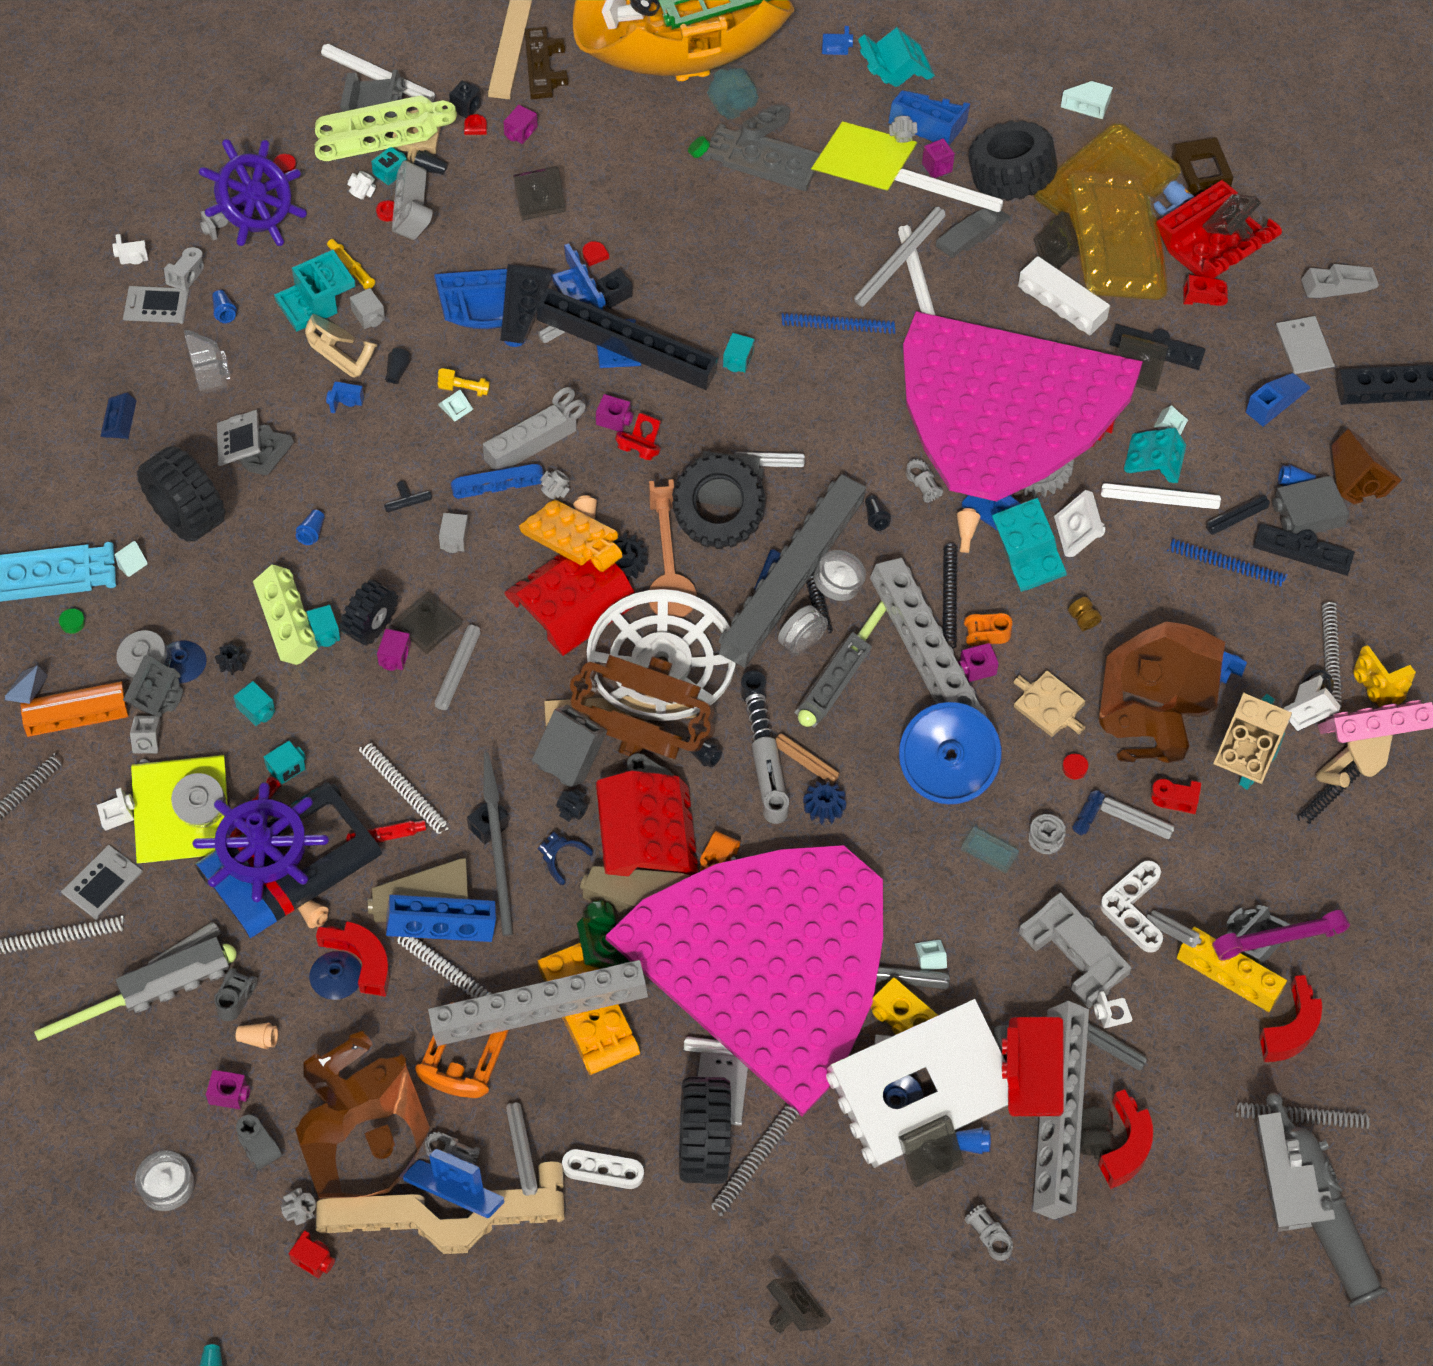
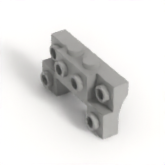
(1081, 944)

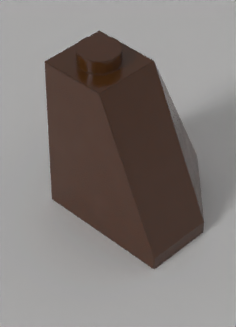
(1360, 469)

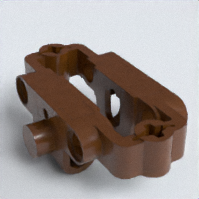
(652, 682)

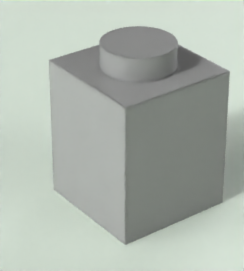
(367, 308)
(453, 532)

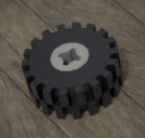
(369, 612)

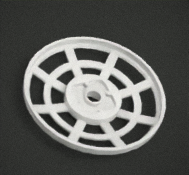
(659, 645)

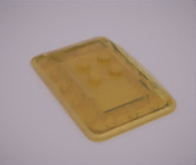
(1113, 152)
(1118, 235)

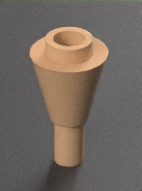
(586, 505)
(967, 524)
(314, 914)

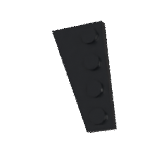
(522, 293)

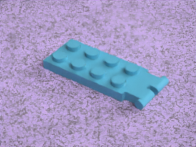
(56, 571)

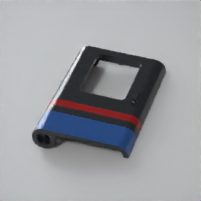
(287, 894)

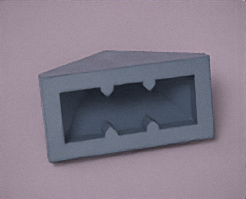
(26, 685)

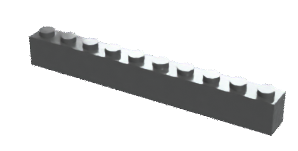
(792, 571)

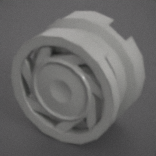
(1047, 833)

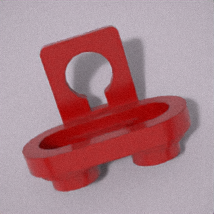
(636, 441)

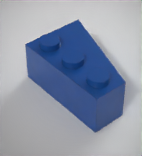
(933, 117)

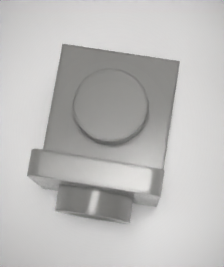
(210, 223)
(145, 734)

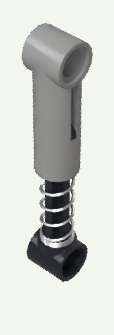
(764, 749)

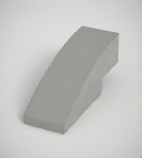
(1338, 281)

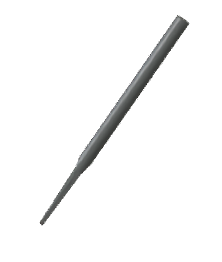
(491, 797)

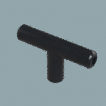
(406, 498)

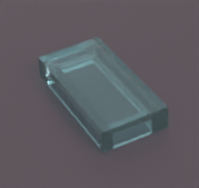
(990, 850)

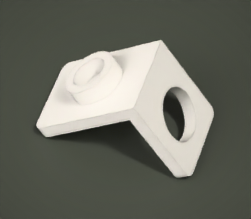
(1103, 1011)

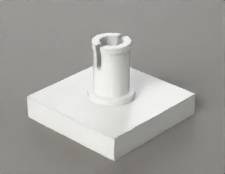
(1079, 524)

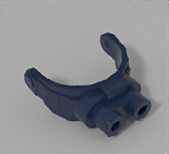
(551, 848)

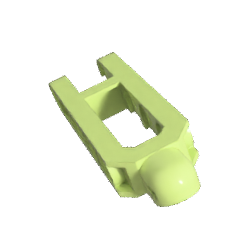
(350, 128)

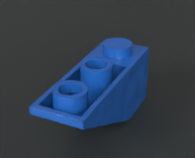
(1275, 397)

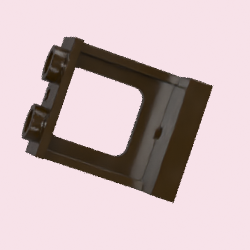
(1197, 150)

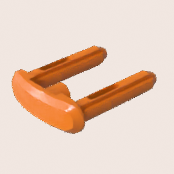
(451, 1081)

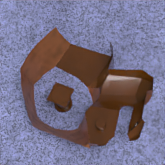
(1169, 666)
(367, 1095)

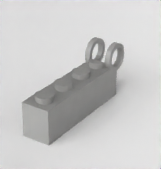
(534, 433)

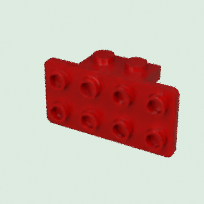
(1034, 1066)

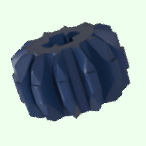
(824, 802)

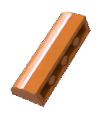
(74, 709)

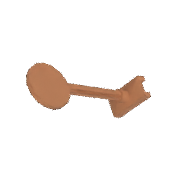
(661, 500)

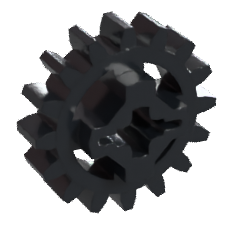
(629, 563)

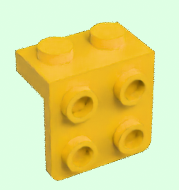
(1381, 685)

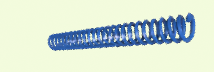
(801, 319)
(1228, 561)

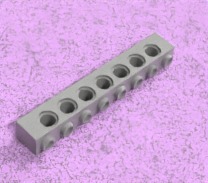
(922, 634)
(538, 1003)
(1061, 1135)

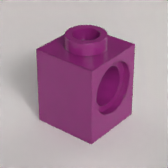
(520, 124)
(938, 158)
(614, 413)
(393, 650)
(980, 654)
(220, 1082)

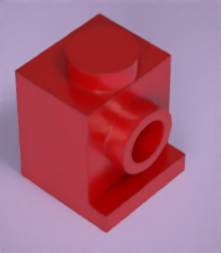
(311, 1256)

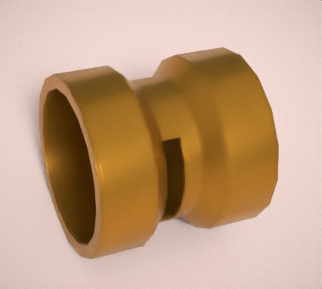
(1084, 613)

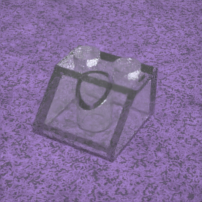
(207, 362)

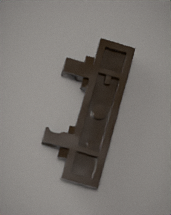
(538, 50)

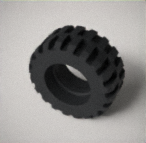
(1013, 160)
(710, 469)
(181, 493)
(705, 1130)

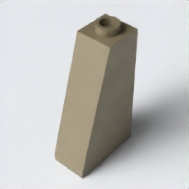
(440, 882)
(626, 892)

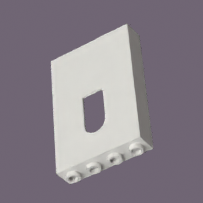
(960, 1061)

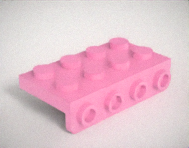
(1379, 722)

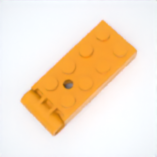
(600, 1041)

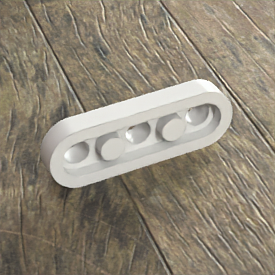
(591, 1163)

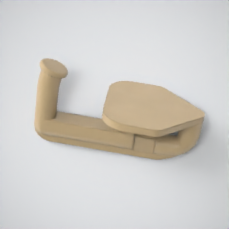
(325, 345)
(1369, 755)

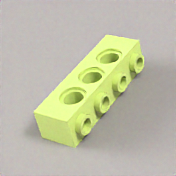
(285, 614)

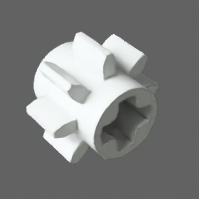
(361, 185)

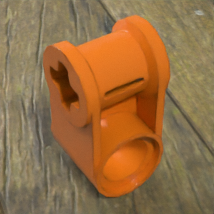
(986, 629)
(719, 850)

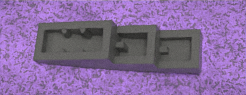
(971, 231)

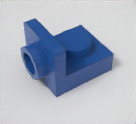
(837, 43)
(345, 393)
(1231, 664)

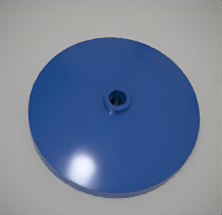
(930, 739)

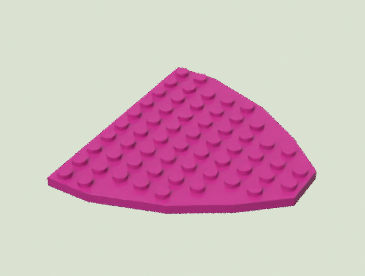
(1005, 404)
(768, 959)

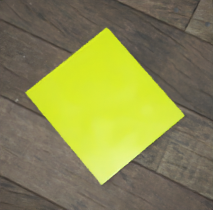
(864, 156)
(157, 827)

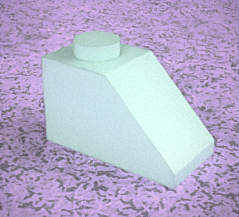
(1088, 99)

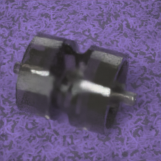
(1096, 1132)

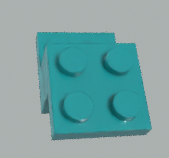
(895, 57)
(314, 289)
(1029, 545)

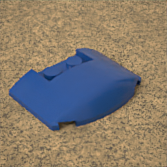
(472, 297)

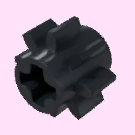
(234, 664)
(572, 805)

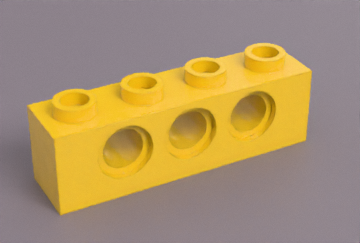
(1237, 974)
(897, 996)

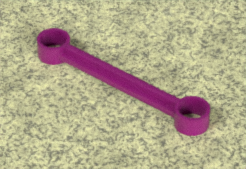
(1231, 945)

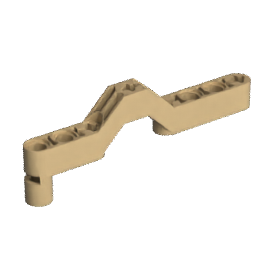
(446, 1235)

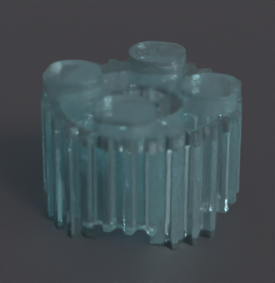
(732, 92)

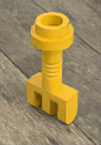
(447, 381)

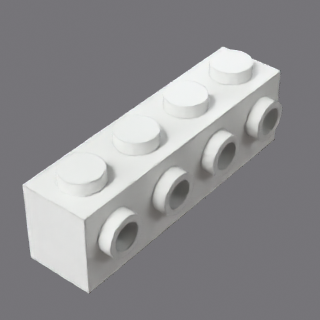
(1063, 295)

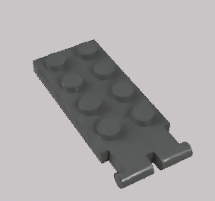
(763, 157)

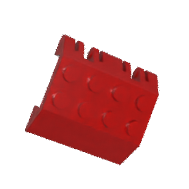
(1206, 252)
(570, 598)
(646, 823)

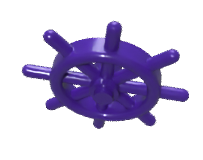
(252, 192)
(260, 841)

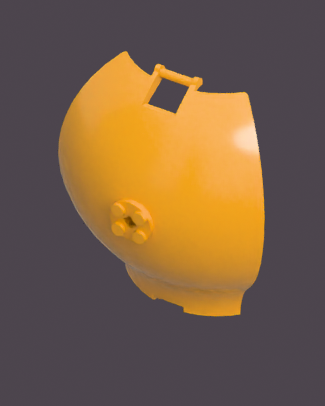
(685, 57)

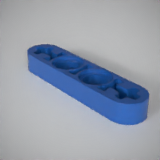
(473, 484)

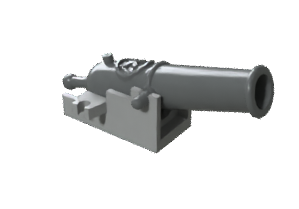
(1308, 1195)

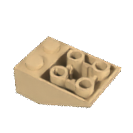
(1252, 738)

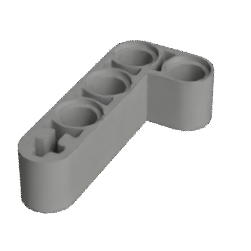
(409, 213)

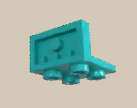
(1156, 450)

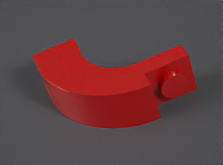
(366, 946)
(1291, 1039)
(1129, 1159)

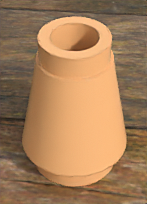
(258, 1035)

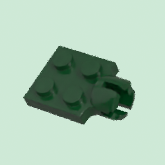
(592, 933)

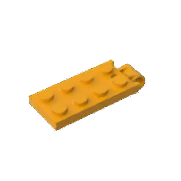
(655, 25)
(573, 535)

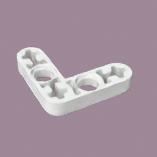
(1125, 902)

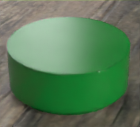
(698, 147)
(71, 621)

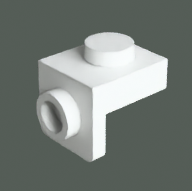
(130, 252)
(116, 811)

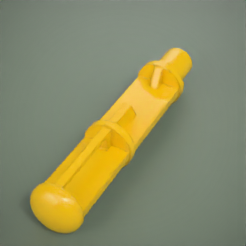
(354, 267)

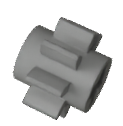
(903, 129)
(555, 484)
(298, 1206)

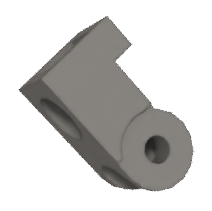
(185, 270)

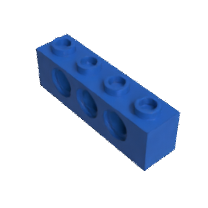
(440, 918)

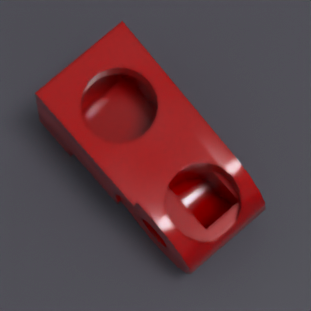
(1205, 291)
(1176, 796)

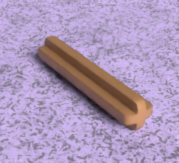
(807, 759)

